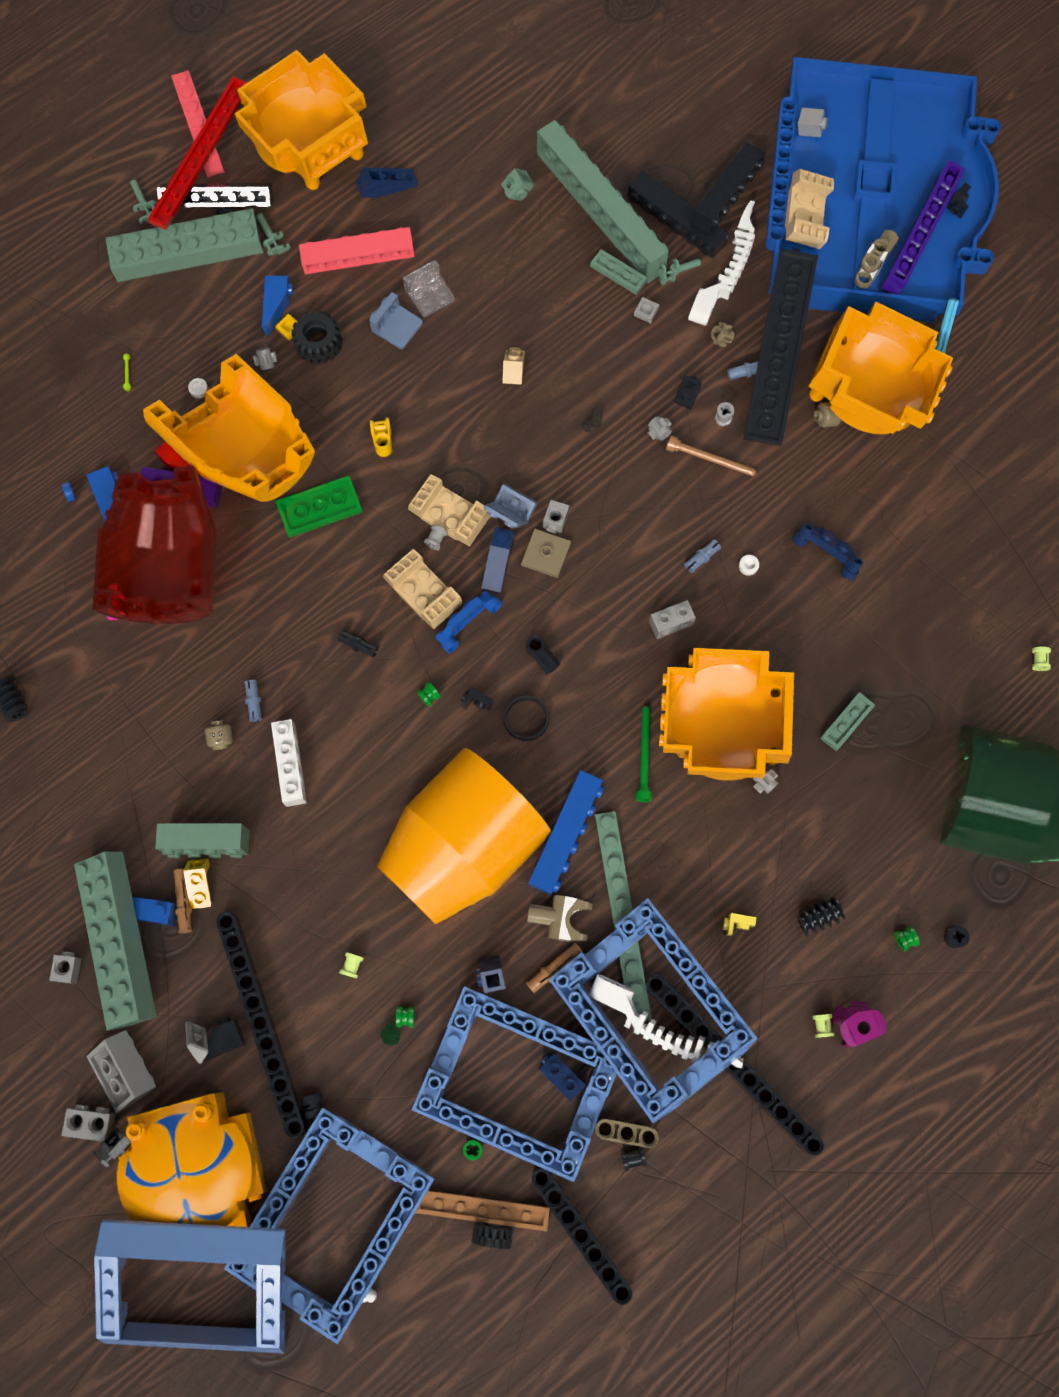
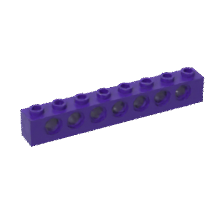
(923, 228)

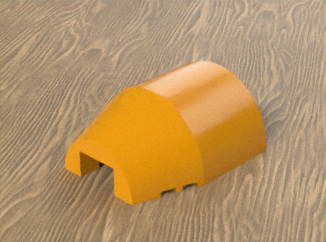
(238, 435)
(461, 838)

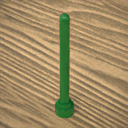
(644, 793)

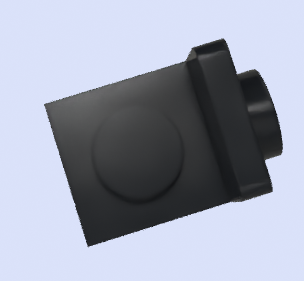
(957, 203)
(688, 392)
(480, 700)

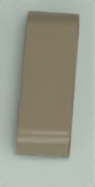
(637, 1132)

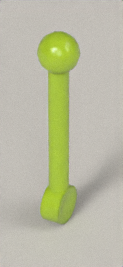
(127, 387)

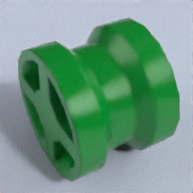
(428, 694)
(907, 938)
(405, 1016)

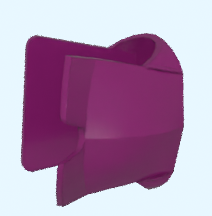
(852, 1016)

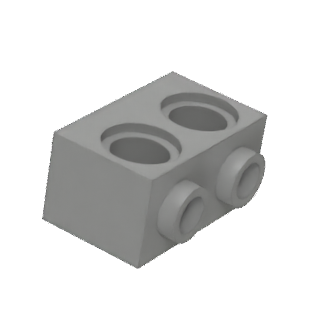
(672, 619)
(88, 1129)

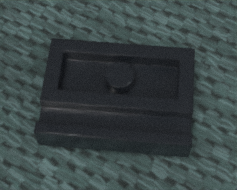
(113, 1146)

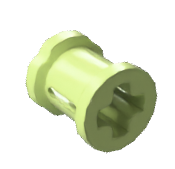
(1041, 658)
(351, 965)
(823, 1025)

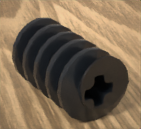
(10, 702)
(819, 915)

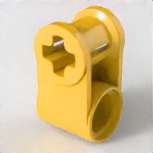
(381, 434)

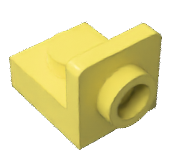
(743, 922)

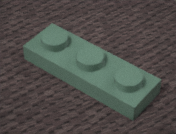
(618, 272)
(847, 721)

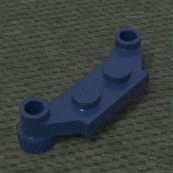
(831, 544)

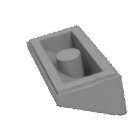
(196, 1041)

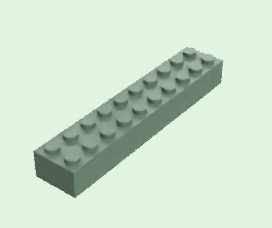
(601, 200)

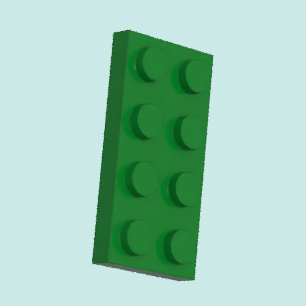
(319, 506)

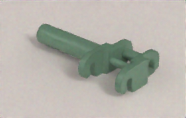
(143, 204)
(272, 238)
(675, 269)

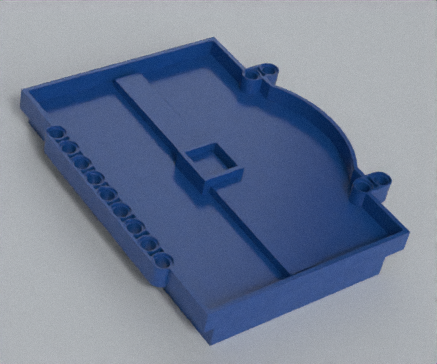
(885, 152)

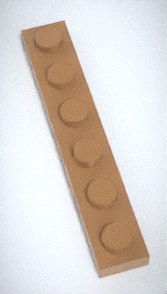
(484, 1210)

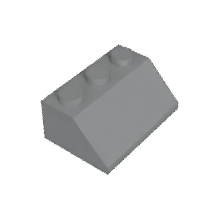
(121, 1071)

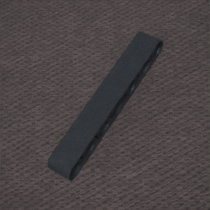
(585, 1245)

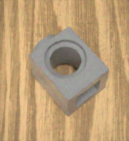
(555, 509)
(72, 974)

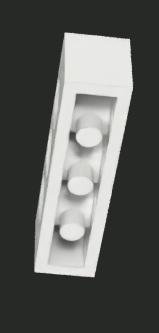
(288, 763)

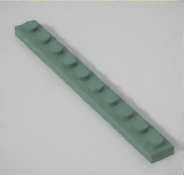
(621, 905)

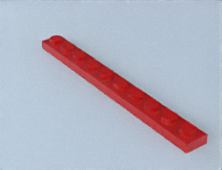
(197, 156)

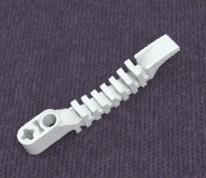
(707, 297)
(620, 998)

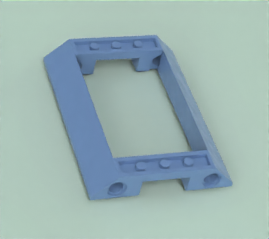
(571, 986)
(434, 1106)
(197, 1244)
(315, 1311)

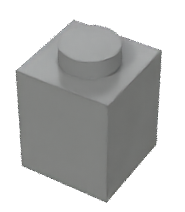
(812, 122)

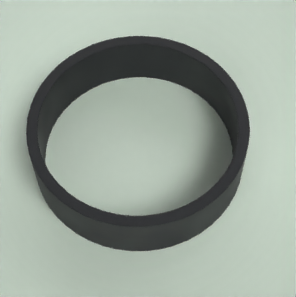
(526, 698)

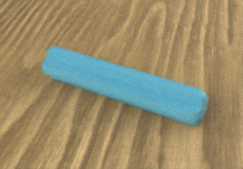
(947, 324)

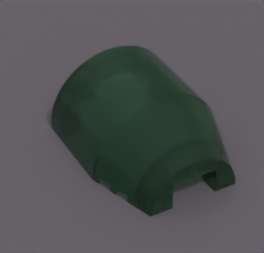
(1006, 798)

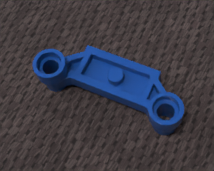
(464, 617)

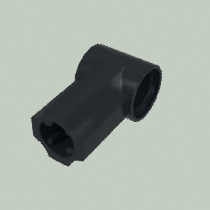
(542, 656)

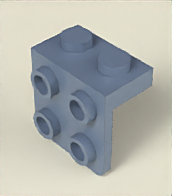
(394, 322)
(511, 507)

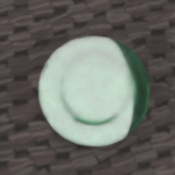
(390, 1035)

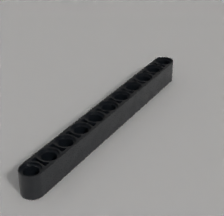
(269, 1030)
(738, 1074)

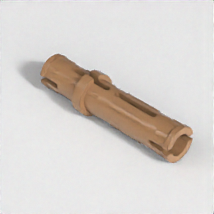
(182, 901)
(550, 970)

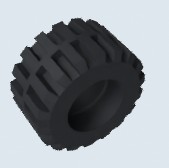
(313, 324)

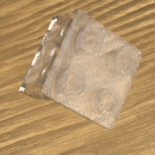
(428, 289)

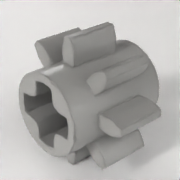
(265, 358)
(659, 428)
(767, 783)

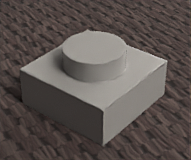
(646, 310)

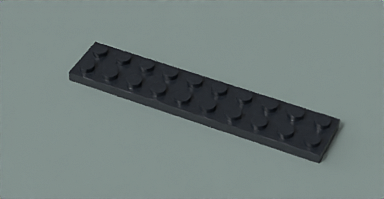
(780, 347)

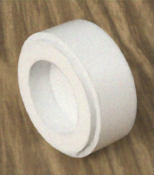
(198, 387)
(748, 565)

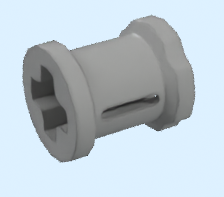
(724, 408)
(435, 537)

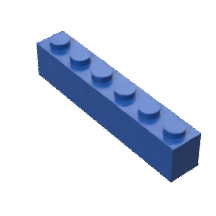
(565, 833)

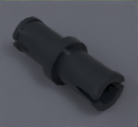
(358, 643)

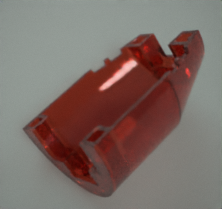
(156, 551)

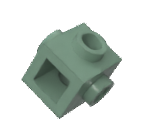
(517, 184)

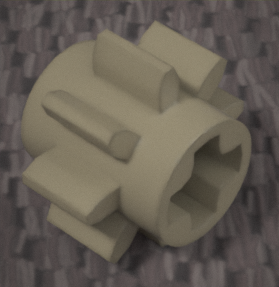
(722, 334)

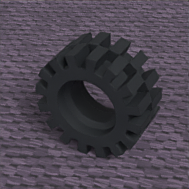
(492, 1235)

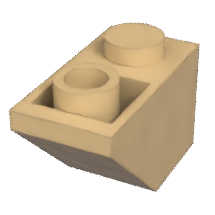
(513, 366)

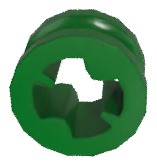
(473, 1142)

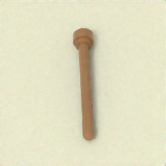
(675, 445)

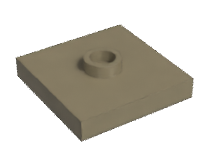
(546, 553)

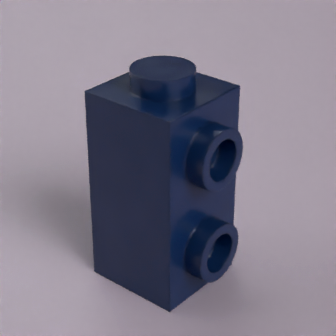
(490, 974)
(561, 1076)

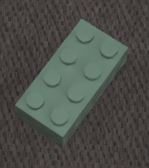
(202, 839)

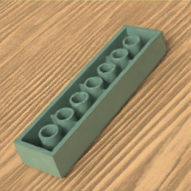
(184, 245)
(115, 940)

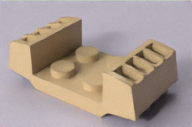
(807, 208)
(446, 509)
(422, 589)

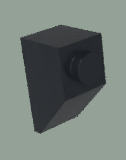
(224, 1038)

